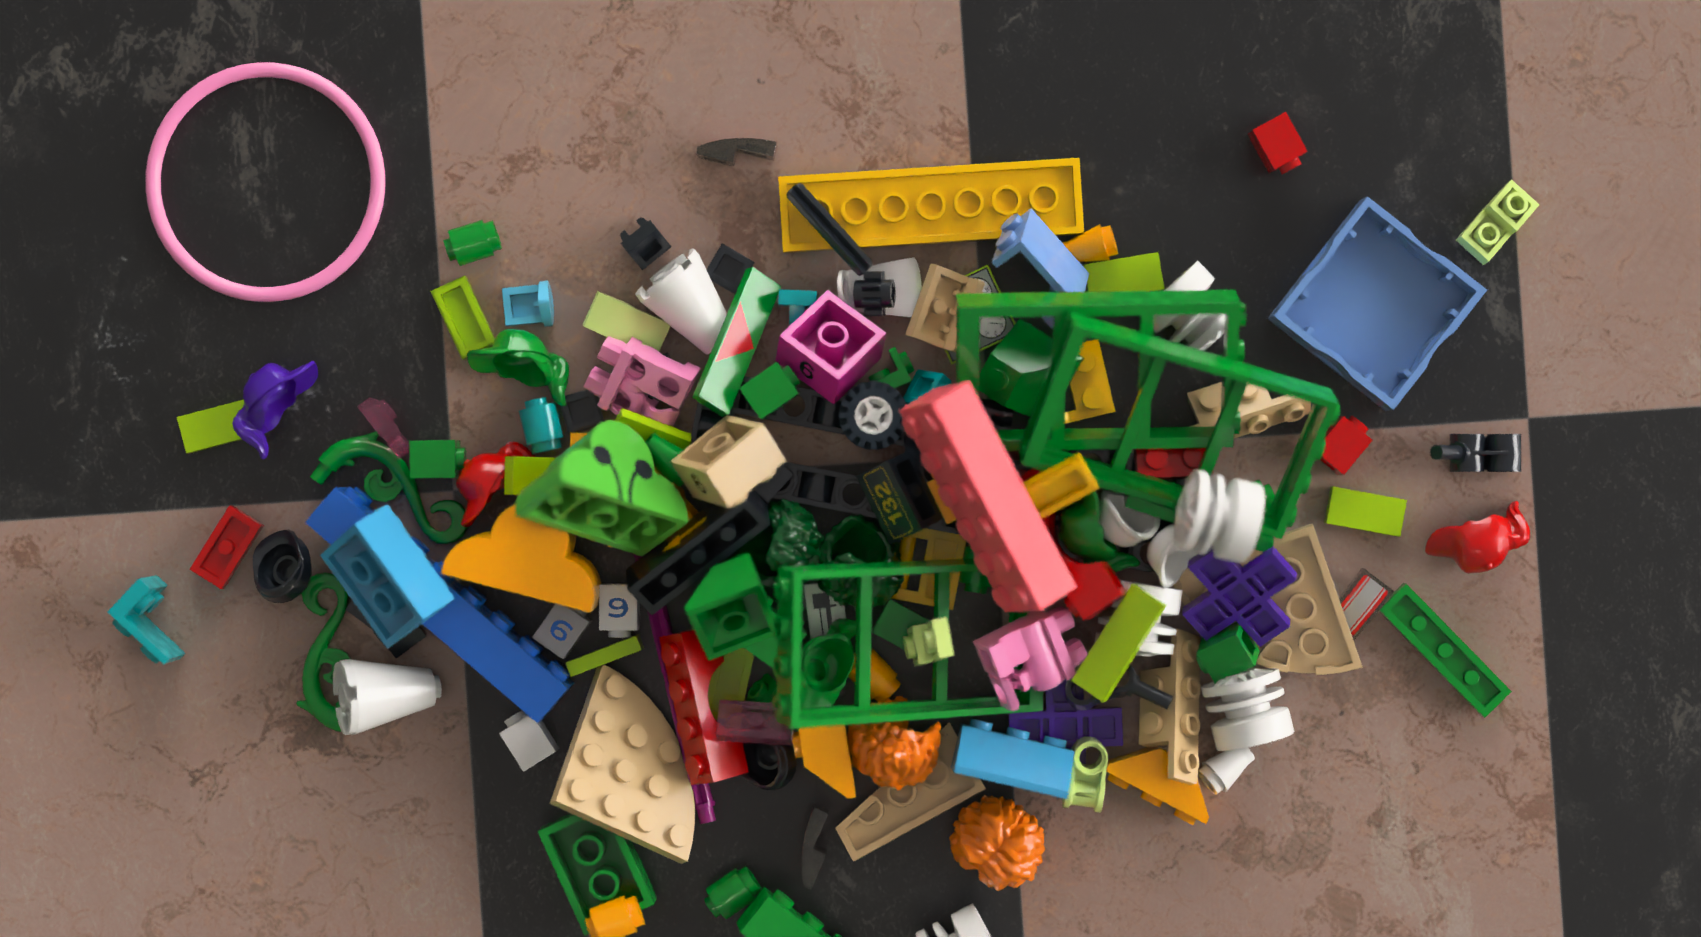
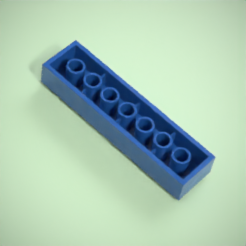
(466, 624)

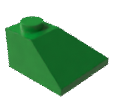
(1019, 367)
(730, 608)

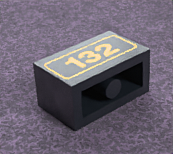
(899, 497)

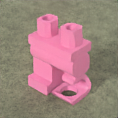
(637, 373)
(1036, 644)

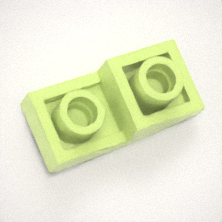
(1497, 222)
(623, 321)
(928, 642)

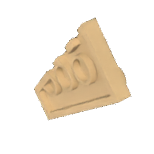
(895, 812)

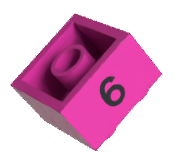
(830, 346)

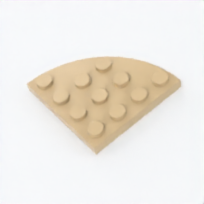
(1318, 629)
(628, 769)

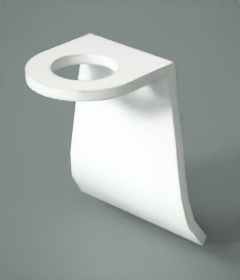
(907, 284)

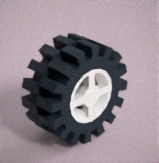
(878, 399)

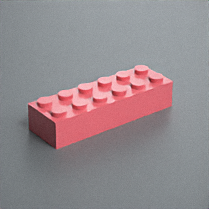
(987, 498)

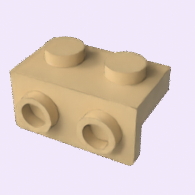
(935, 309)

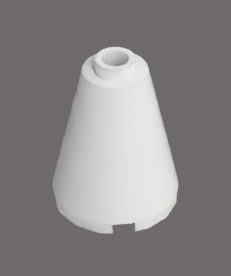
(686, 300)
(380, 693)

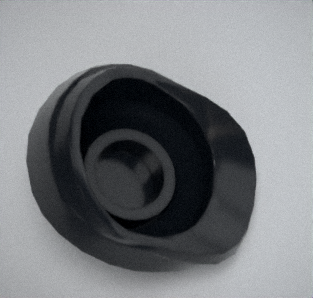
(281, 567)
(769, 765)

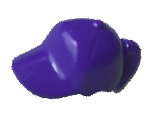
(267, 397)

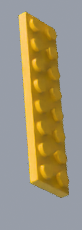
(935, 203)

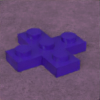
(1240, 595)
(1070, 724)

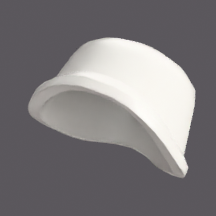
(1124, 525)
(1166, 558)

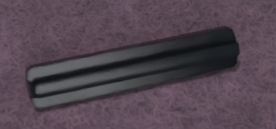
(829, 229)

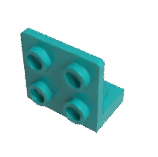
(130, 620)

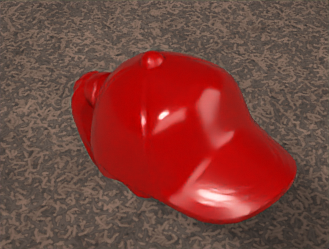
(485, 476)
(1483, 543)

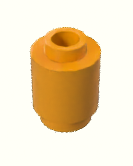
(883, 678)
(615, 918)

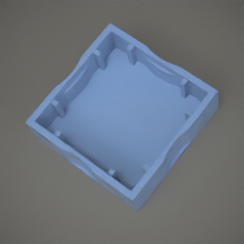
(1376, 304)

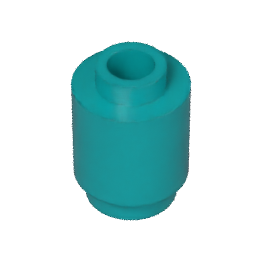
(541, 425)

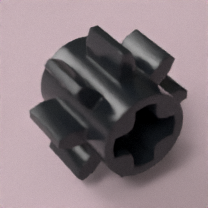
(874, 293)

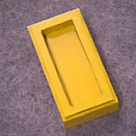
(1060, 485)

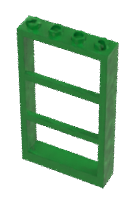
(973, 306)
(1117, 478)
(788, 659)

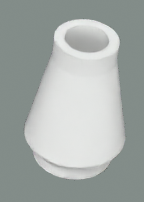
(1223, 769)

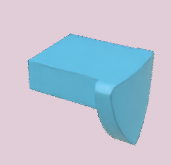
(528, 305)

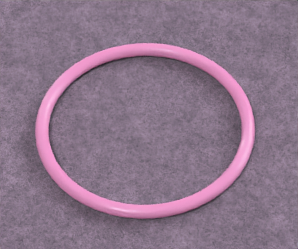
(161, 141)

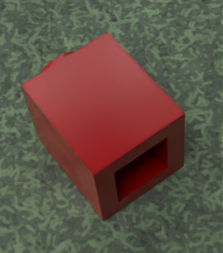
(1278, 144)
(1344, 444)

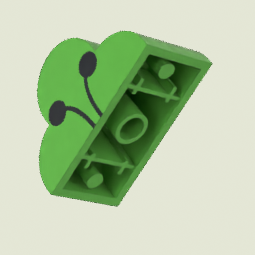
(606, 492)

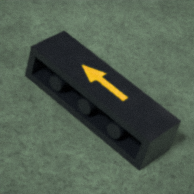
(694, 550)

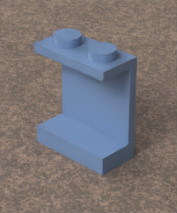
(1044, 252)

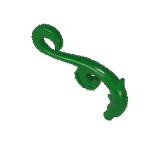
(366, 446)
(319, 653)

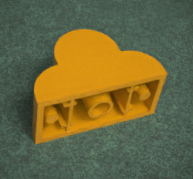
(527, 561)

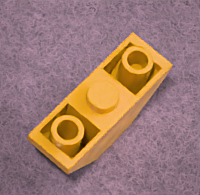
(1149, 772)

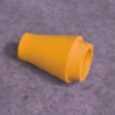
(1093, 244)

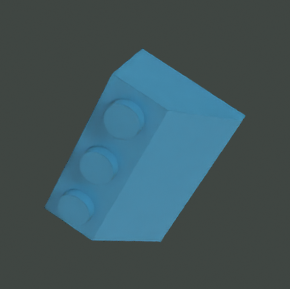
(387, 575)
(1013, 758)

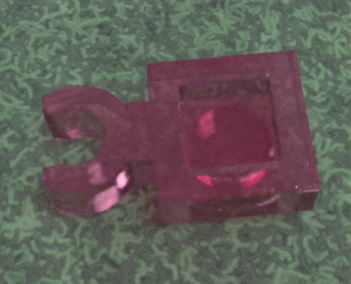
(381, 418)

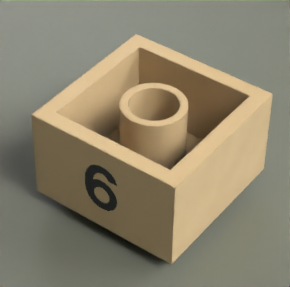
(728, 461)

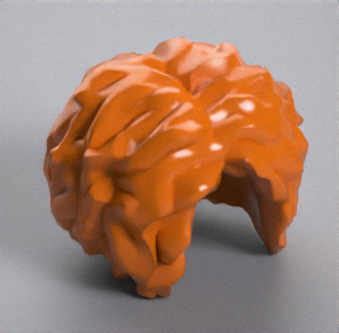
(892, 752)
(998, 842)

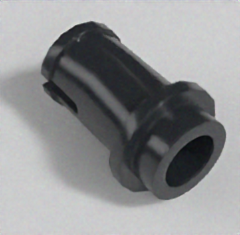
(997, 412)

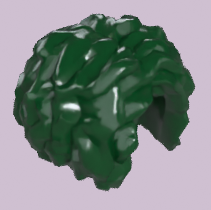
(786, 542)
(859, 542)

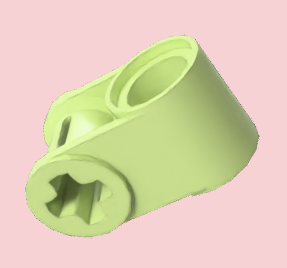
(1087, 781)

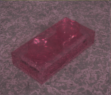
(751, 723)

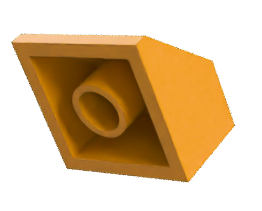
(827, 756)

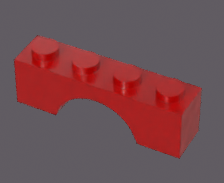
(1095, 583)
(689, 681)

